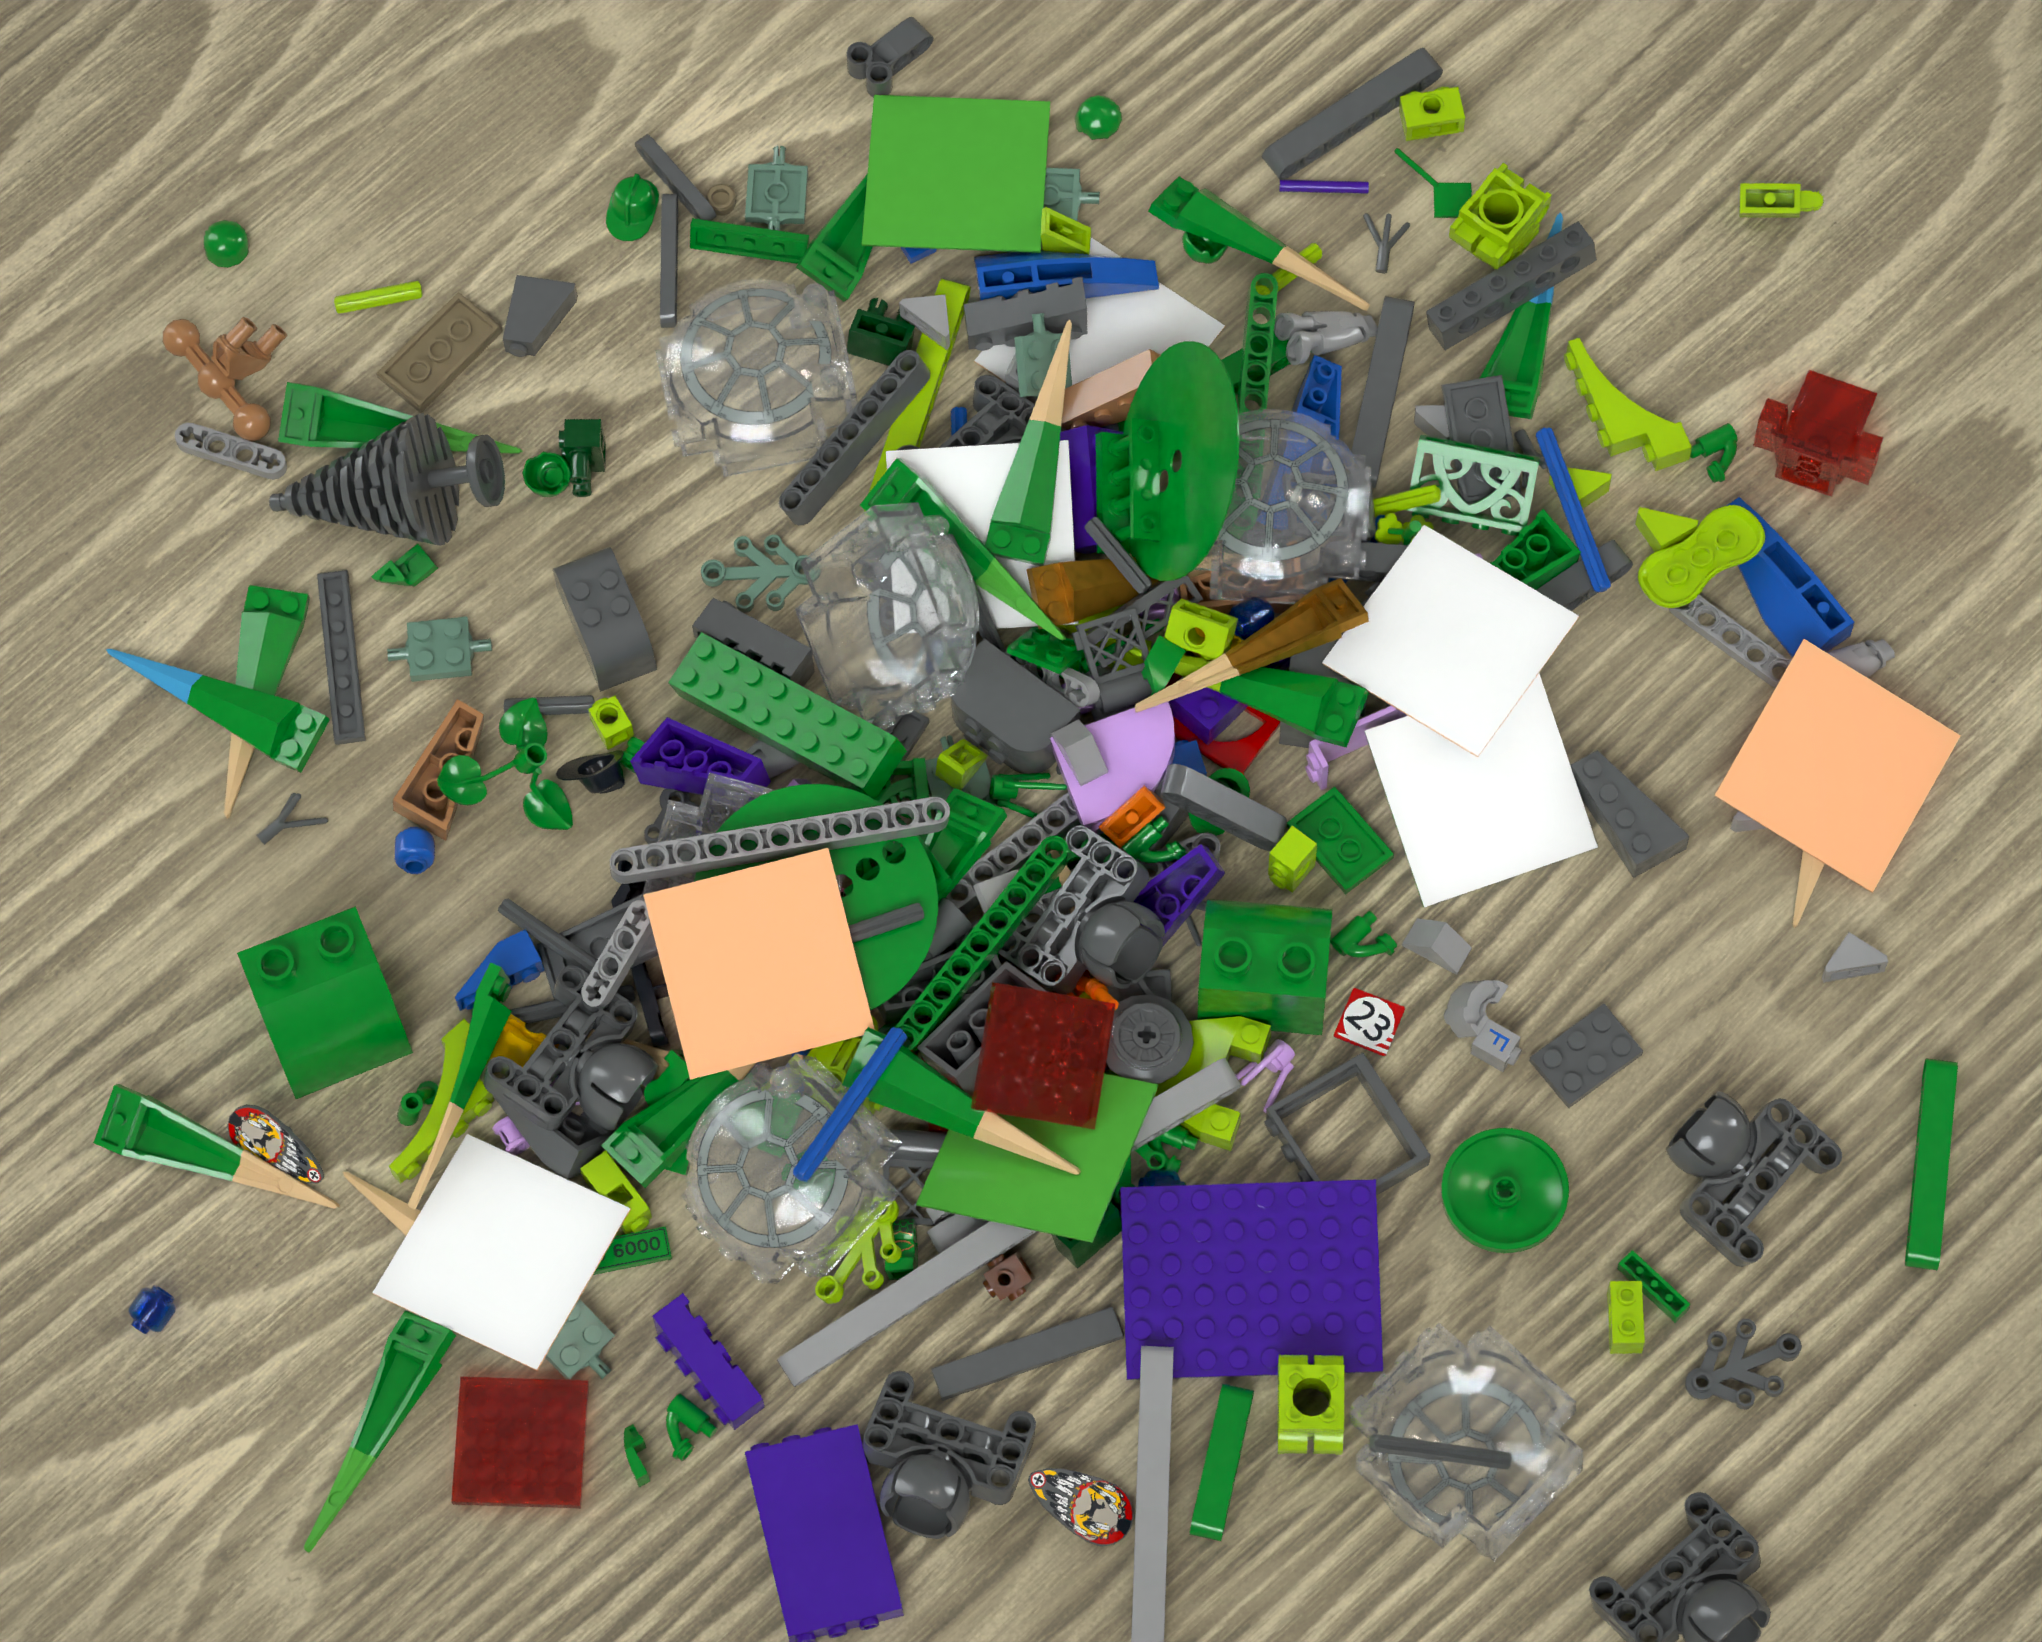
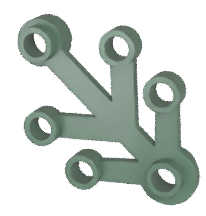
(764, 572)

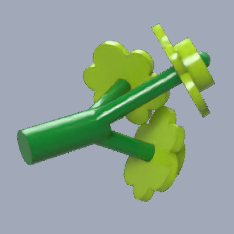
(1390, 529)

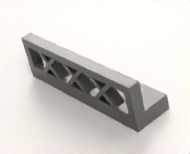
(1141, 604)

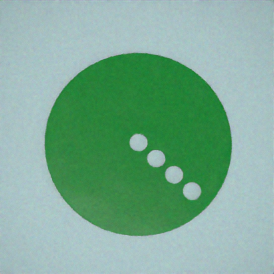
(1199, 416)
(884, 959)

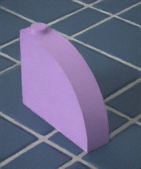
(1136, 754)

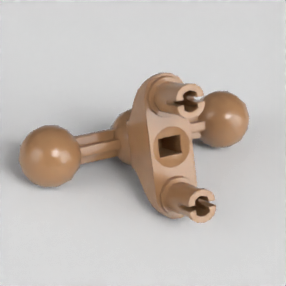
(232, 360)

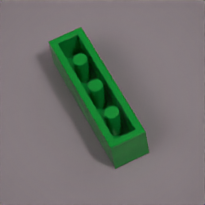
(1654, 1286)

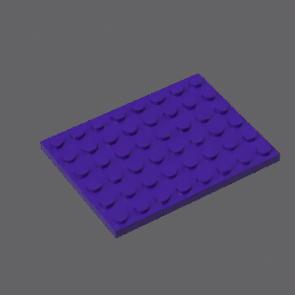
(1252, 1275)

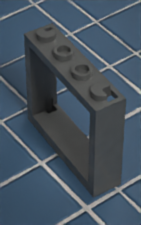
(1359, 1067)

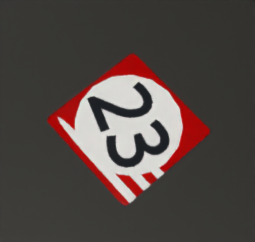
(1369, 1022)

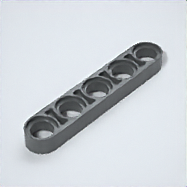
(669, 261)

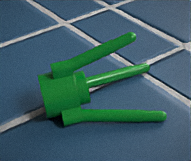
(1005, 787)

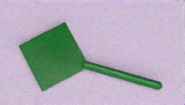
(1447, 196)

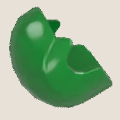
(1098, 117)
(225, 243)
(1202, 249)
(547, 474)

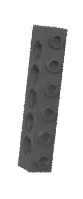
(1511, 285)

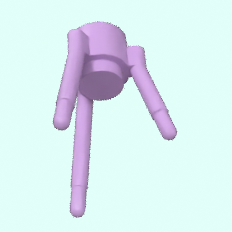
(1275, 1058)

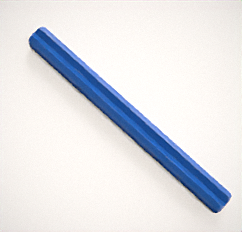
(1573, 510)
(849, 1104)

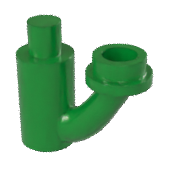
(1712, 442)
(1140, 843)
(1348, 938)
(412, 1103)
(1177, 1138)
(691, 1416)

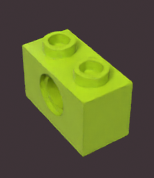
(1420, 124)
(1217, 627)
(1291, 859)
(1625, 1317)

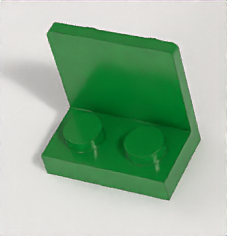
(1047, 651)

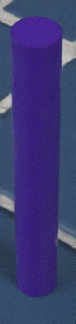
(1323, 186)

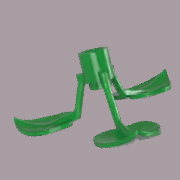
(525, 728)

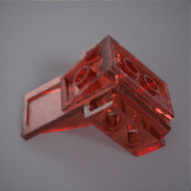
(1822, 434)

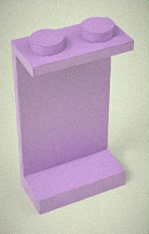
(1323, 752)

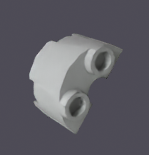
(1468, 1005)

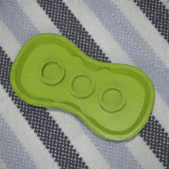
(1681, 571)

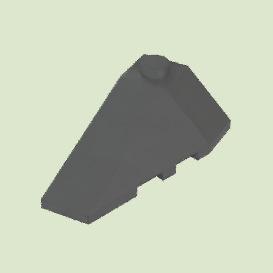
(563, 1148)

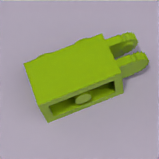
(1776, 200)

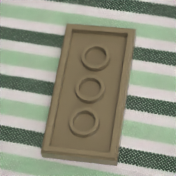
(439, 352)

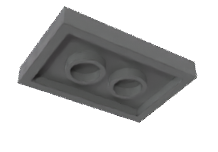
(1586, 1055)

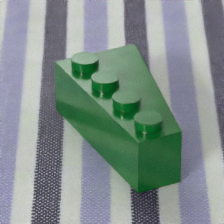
(1538, 553)

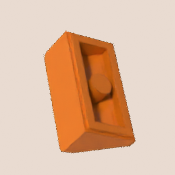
(1132, 816)

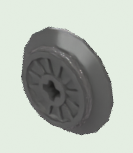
(1163, 1055)

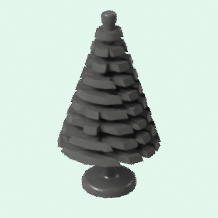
(399, 484)

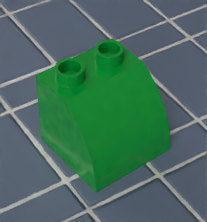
(1265, 964)
(325, 1002)

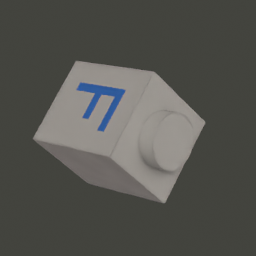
(1496, 1046)

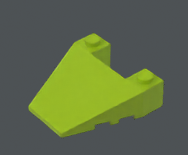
(1211, 1042)

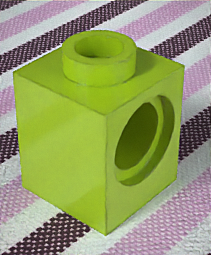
(613, 733)

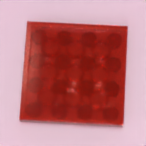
(1043, 1056)
(520, 1442)

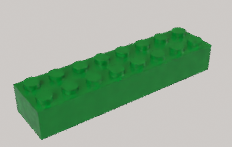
(787, 716)

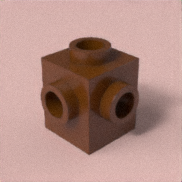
(1015, 1268)

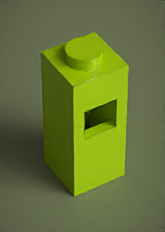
(609, 1181)

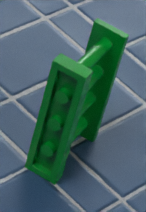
(1112, 482)

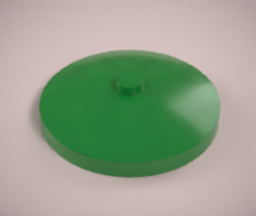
(1504, 1190)

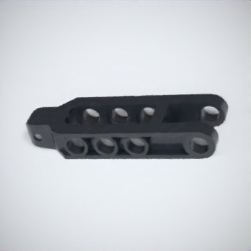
(647, 994)

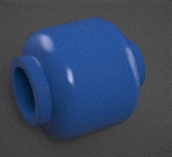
(414, 850)

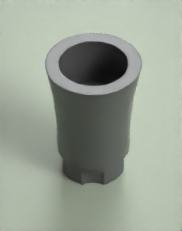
(949, 927)

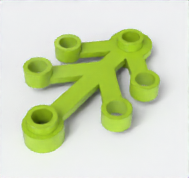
(863, 1248)

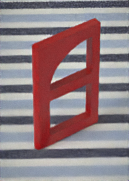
(1231, 754)

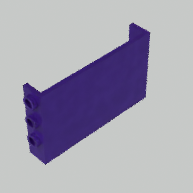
(823, 1533)

